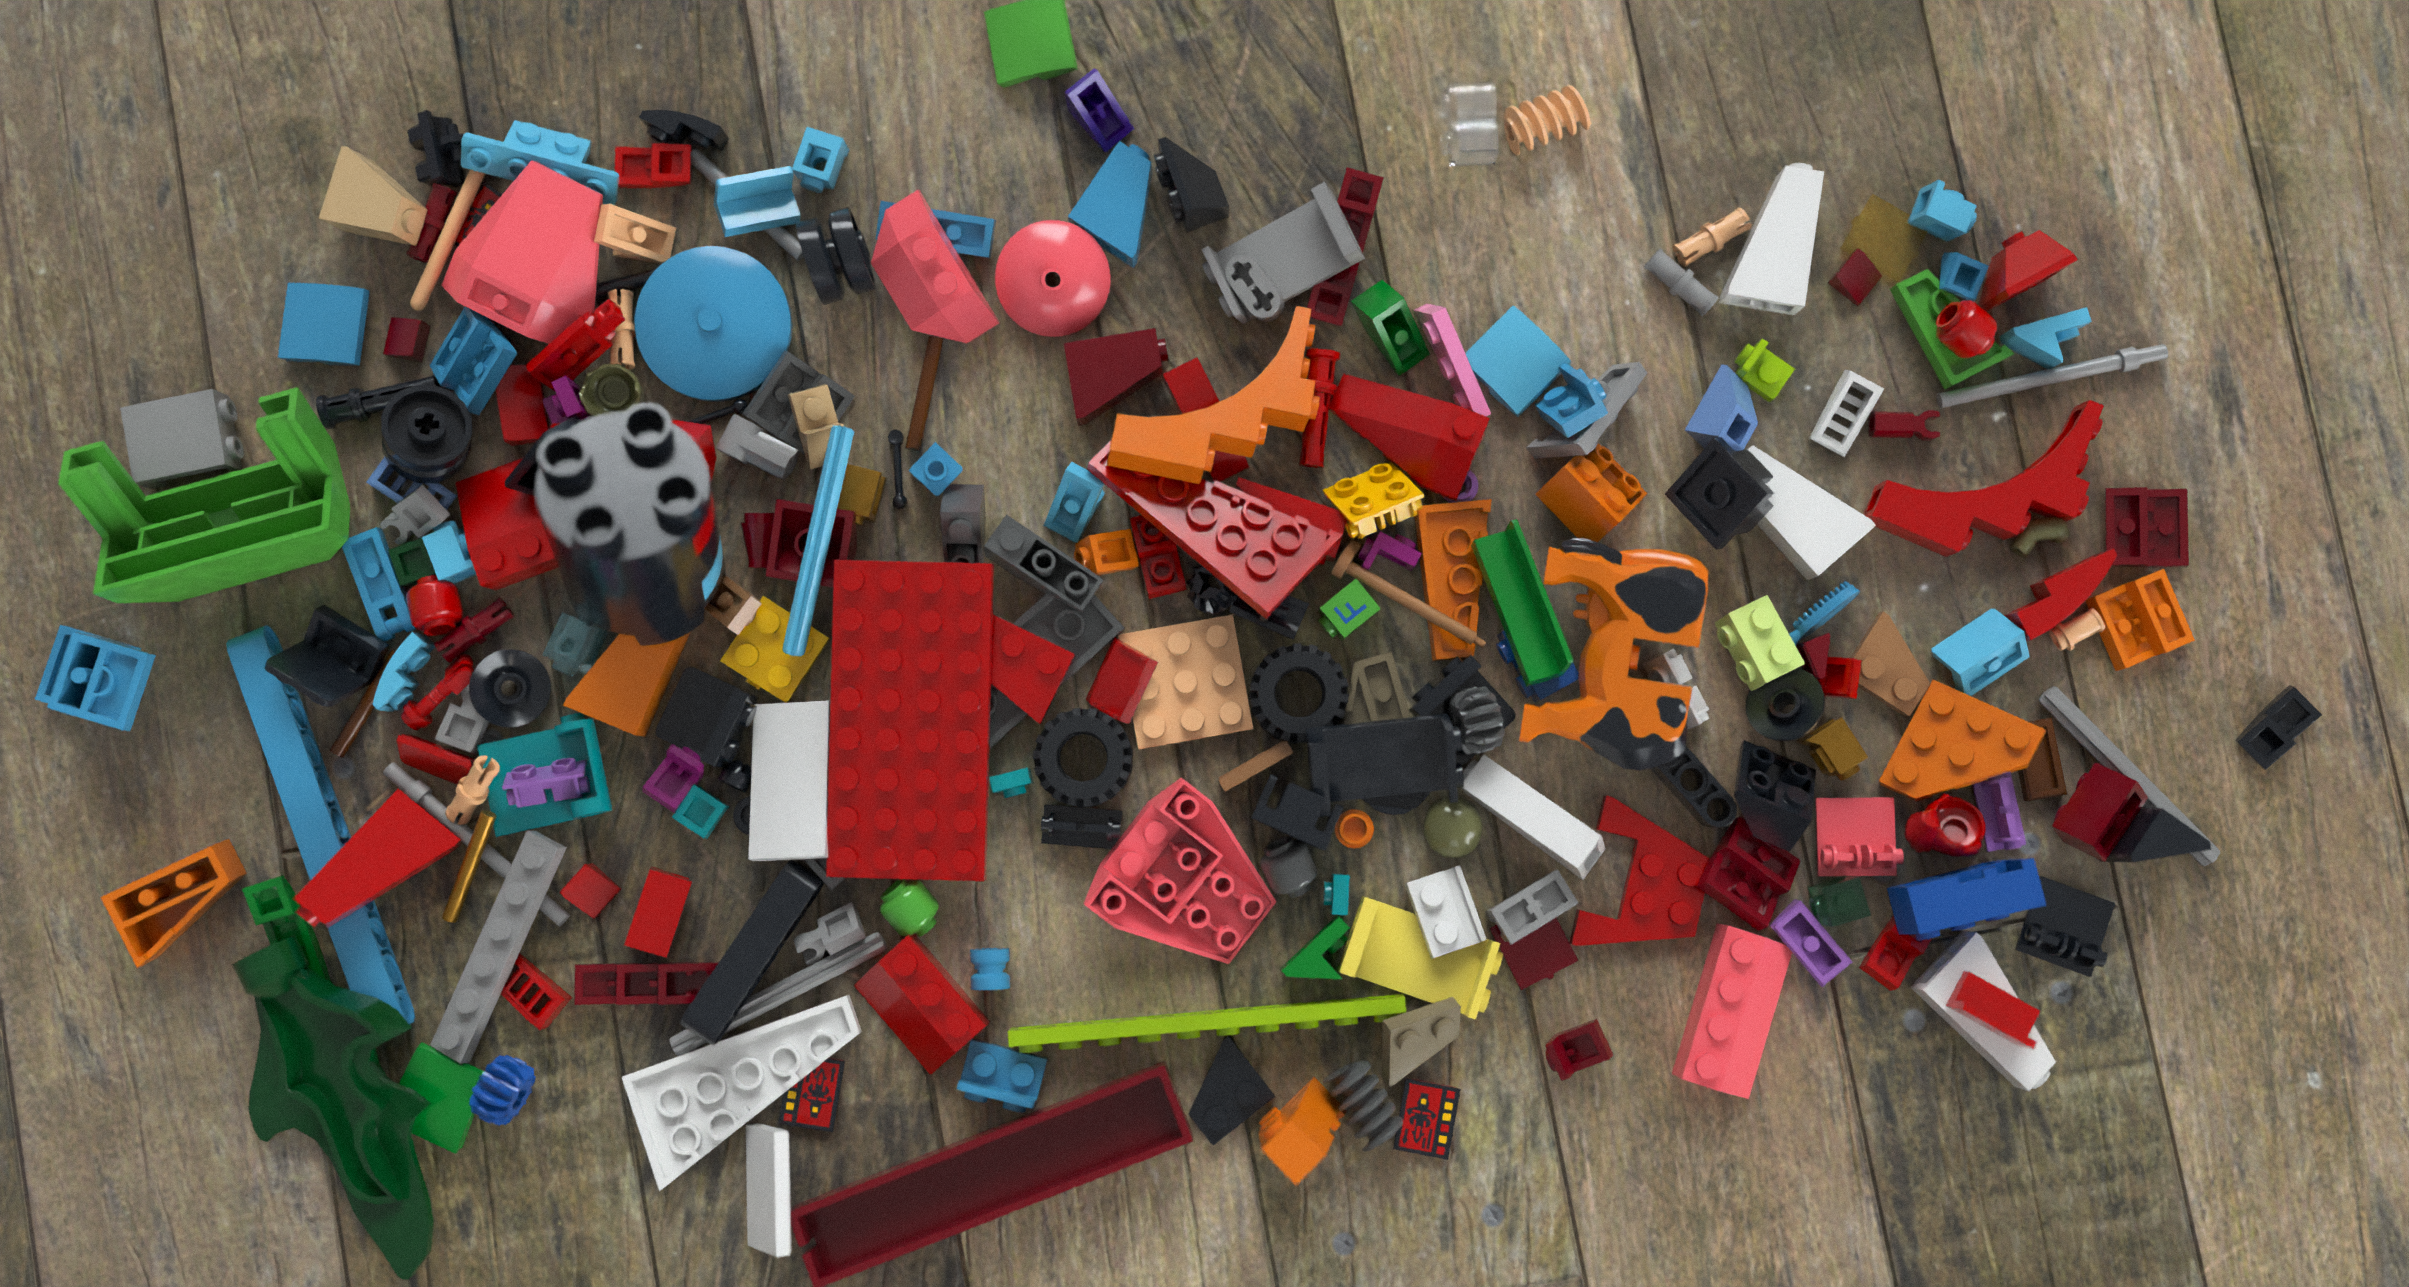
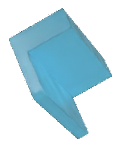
(756, 201)
(1982, 651)

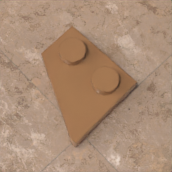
(1889, 667)

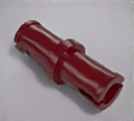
(437, 208)
(474, 630)

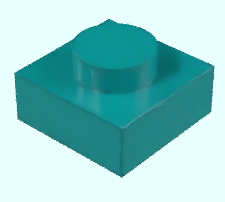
(1012, 782)
(700, 811)
(1337, 894)

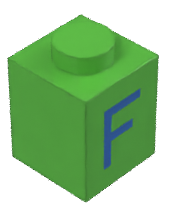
(1347, 611)

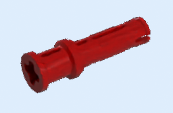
(1314, 436)

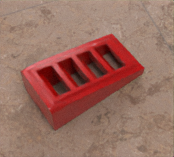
(548, 987)

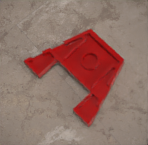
(1659, 888)

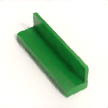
(1522, 605)

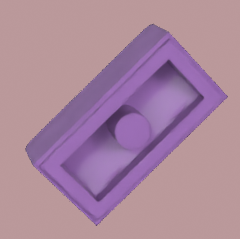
(1810, 942)

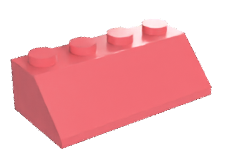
(1732, 1011)

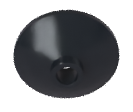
(531, 689)
(1767, 703)

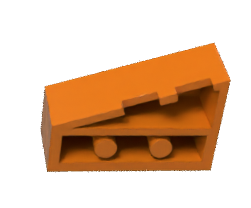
(169, 901)
(1299, 1132)

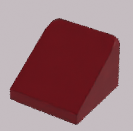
(1855, 277)
(406, 339)
(1815, 655)

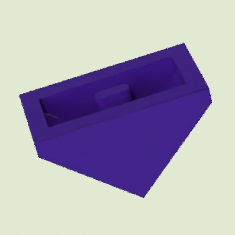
(1097, 110)

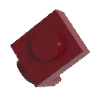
(1577, 1049)

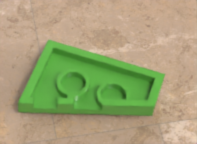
(1921, 304)

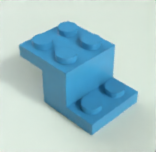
(95, 678)

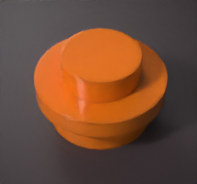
(1354, 828)

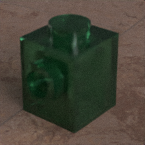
(1838, 901)

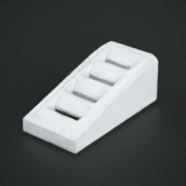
(1865, 406)

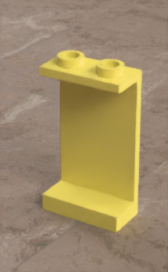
(1391, 952)

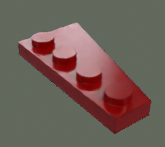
(1027, 667)

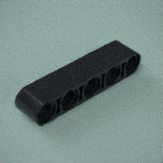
(1705, 790)
(752, 952)

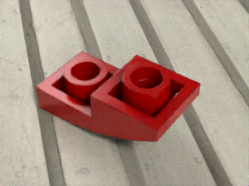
(1158, 559)

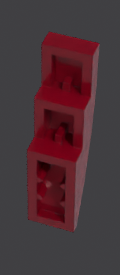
(640, 982)

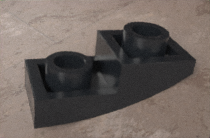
(677, 126)

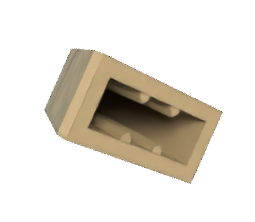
(370, 202)

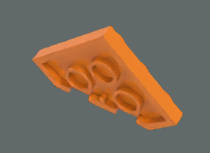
(1957, 744)

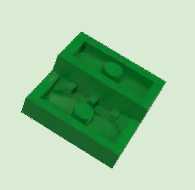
(448, 1089)

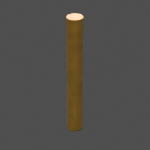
(469, 866)

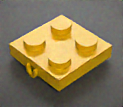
(760, 656)

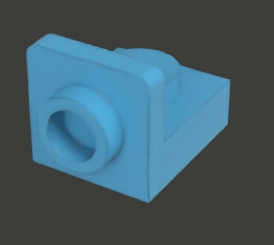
(936, 469)

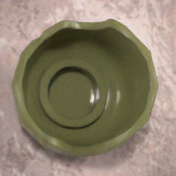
(609, 390)
(1452, 827)

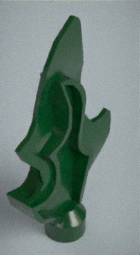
(325, 1079)

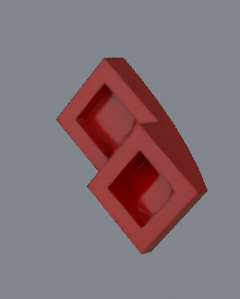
(654, 167)
(1892, 956)

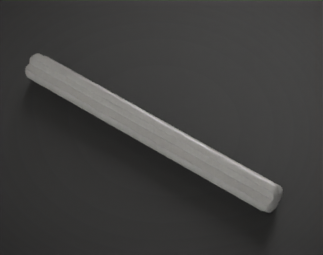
(2113, 758)
(792, 987)

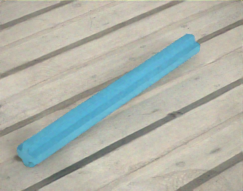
(818, 540)

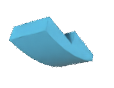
(396, 683)

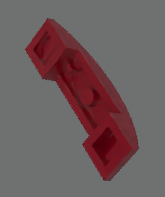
(1358, 202)

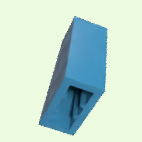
(1117, 203)

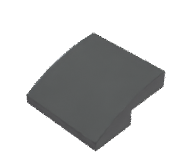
(771, 404)

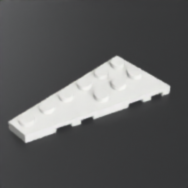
(711, 1092)

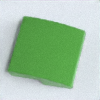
(1030, 41)

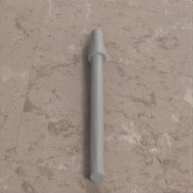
(2123, 361)
(422, 795)

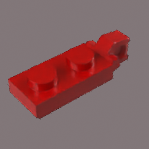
(577, 345)

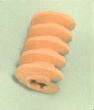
(1545, 116)

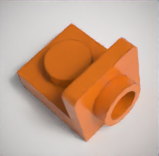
(1107, 552)

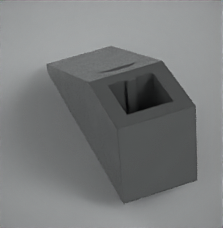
(1041, 564)

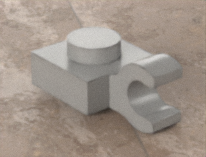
(834, 933)

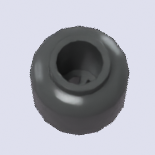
(1288, 866)

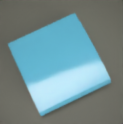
(1516, 361)

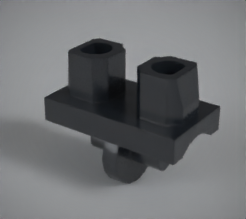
(442, 147)
(1283, 620)

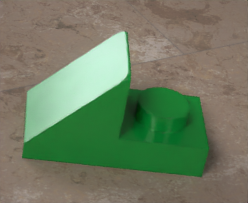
(1308, 960)

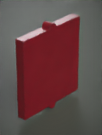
(1536, 954)

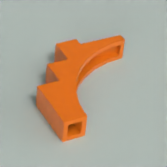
(1186, 443)

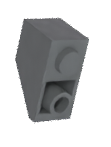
(963, 523)

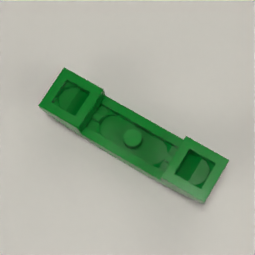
(274, 907)

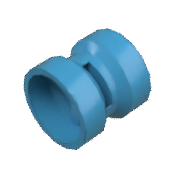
(989, 967)

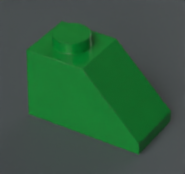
(1391, 326)

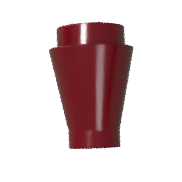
(757, 537)

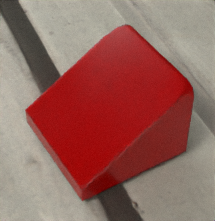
(590, 890)

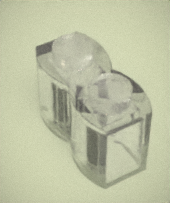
(1470, 123)

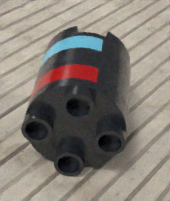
(632, 523)

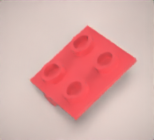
(1856, 837)

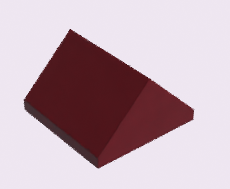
(790, 536)

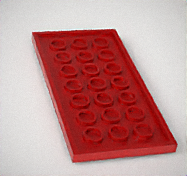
(910, 720)

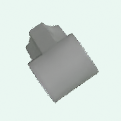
(750, 444)

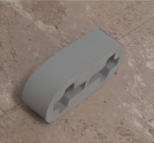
(1261, 283)

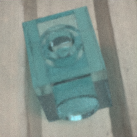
(574, 645)

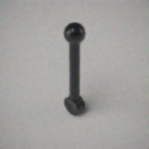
(738, 406)
(896, 438)

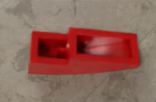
(1193, 392)
(2061, 594)

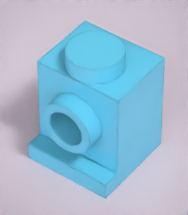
(816, 148)
(1942, 212)
(449, 552)

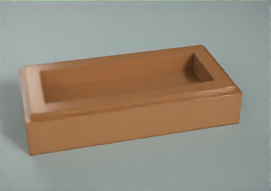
(1255, 765)

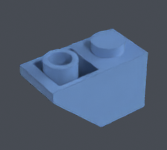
(1724, 412)

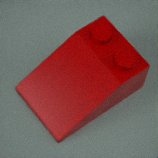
(503, 529)

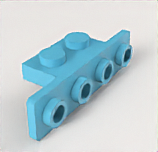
(550, 148)

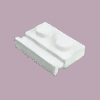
(1445, 912)

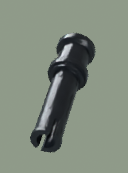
(360, 403)

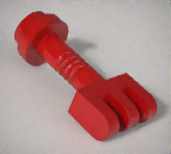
(456, 679)

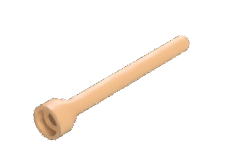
(446, 240)

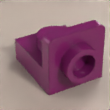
(565, 401)

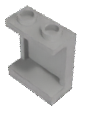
(181, 437)

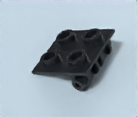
(2067, 928)

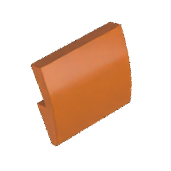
(2141, 620)

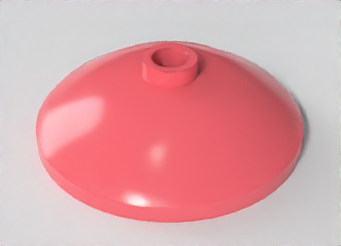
(1059, 249)

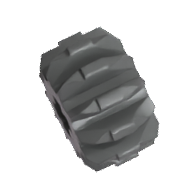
(1478, 719)

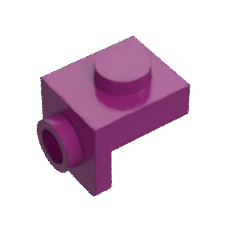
(1396, 549)
(674, 777)

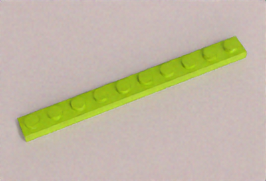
(1189, 1024)

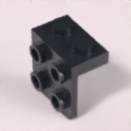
(331, 660)
(1458, 676)
(707, 716)

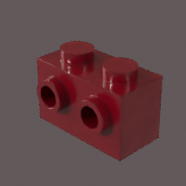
(2099, 811)

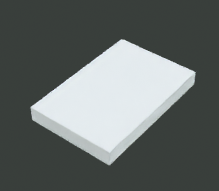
(768, 1189)

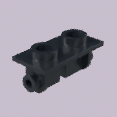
(1080, 826)

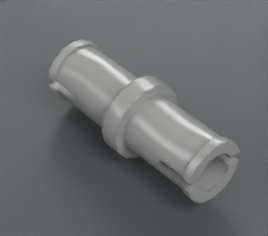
(1681, 282)

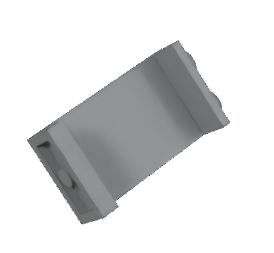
(1292, 251)

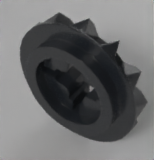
(1207, 598)

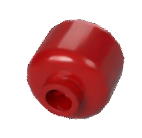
(1966, 329)
(434, 606)

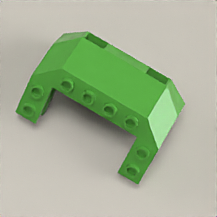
(218, 527)

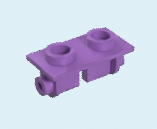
(529, 783)
(2000, 812)

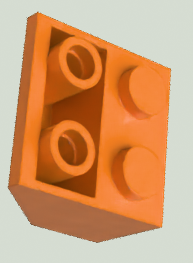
(1592, 494)

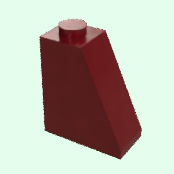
(1111, 369)

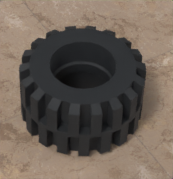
(1291, 659)
(1049, 749)

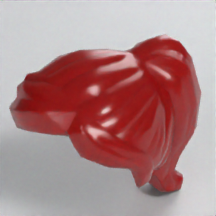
(1947, 827)

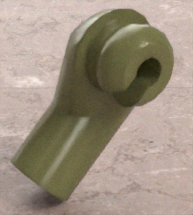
(2040, 529)

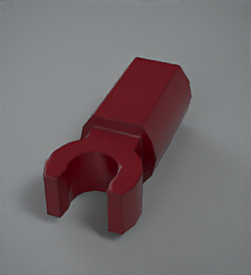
(1901, 425)

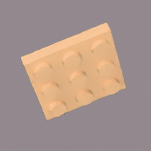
(1195, 686)

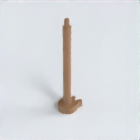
(1346, 565)

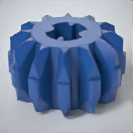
(502, 1090)

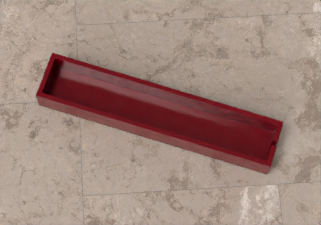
(990, 1174)

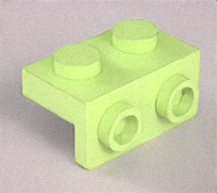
(1758, 643)

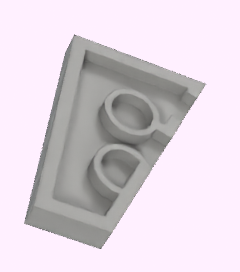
(1619, 384)

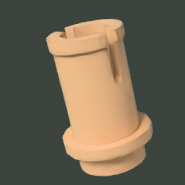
(2076, 630)

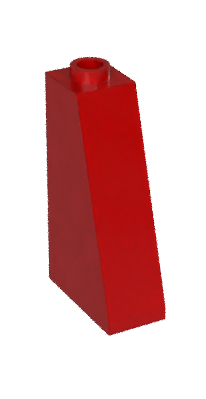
(378, 857)

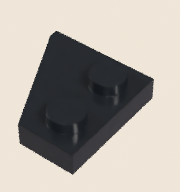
(1228, 1093)

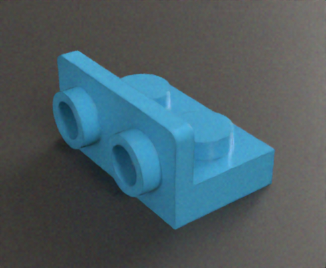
(1575, 404)
(1002, 1075)

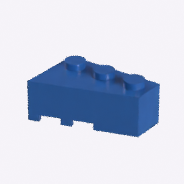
(1965, 896)

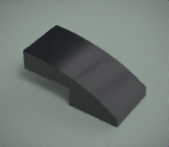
(2277, 726)

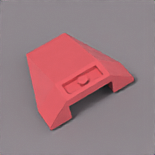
(531, 256)
(1181, 878)

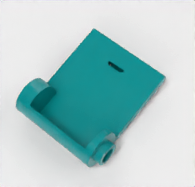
(570, 739)

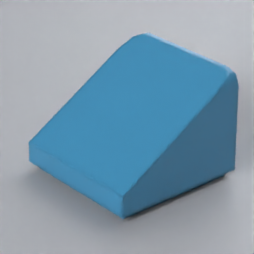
(1961, 275)

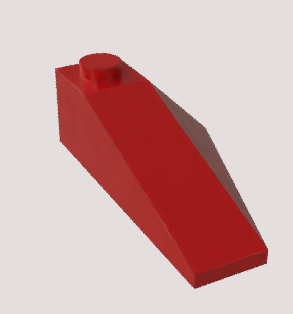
(1417, 432)

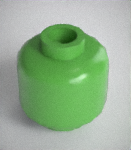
(909, 907)

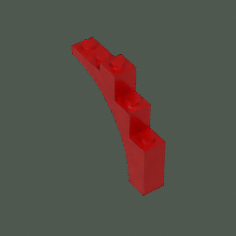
(2045, 487)

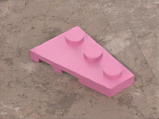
(1452, 357)

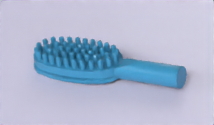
(1823, 611)

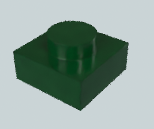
(411, 562)

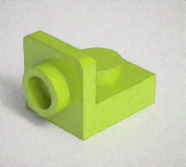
(1762, 370)

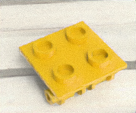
(1371, 495)

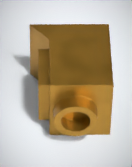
(862, 493)
(1835, 749)

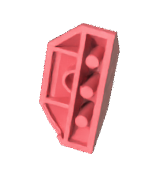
(928, 274)

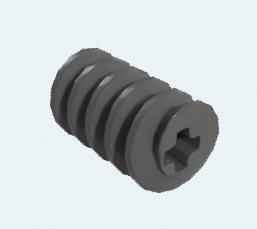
(1365, 1103)

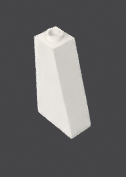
(1779, 248)
(1808, 521)
(1533, 816)
(1968, 952)

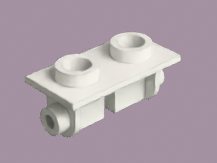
(1672, 669)

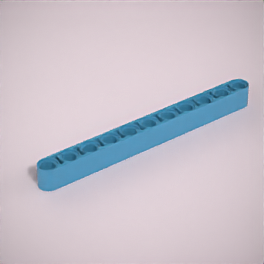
(313, 812)

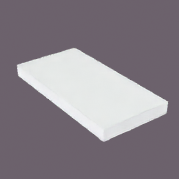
(789, 781)

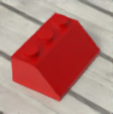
(921, 1003)

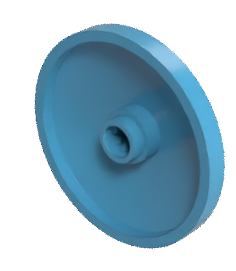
(712, 323)

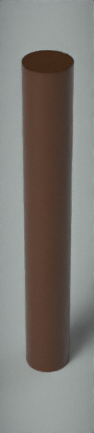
(924, 393)
(359, 715)

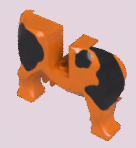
(1627, 597)

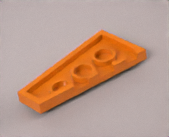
(1451, 569)

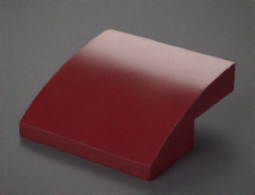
(2147, 526)
(1748, 874)

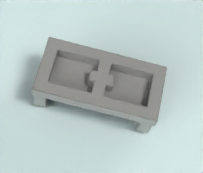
(1532, 907)

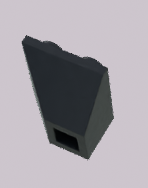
(1194, 187)
(1774, 795)

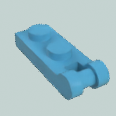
(377, 582)

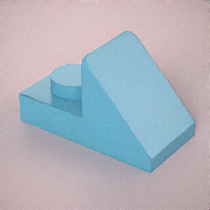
(2040, 339)
(1074, 502)

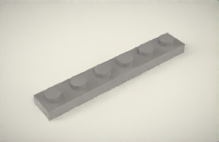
(498, 946)

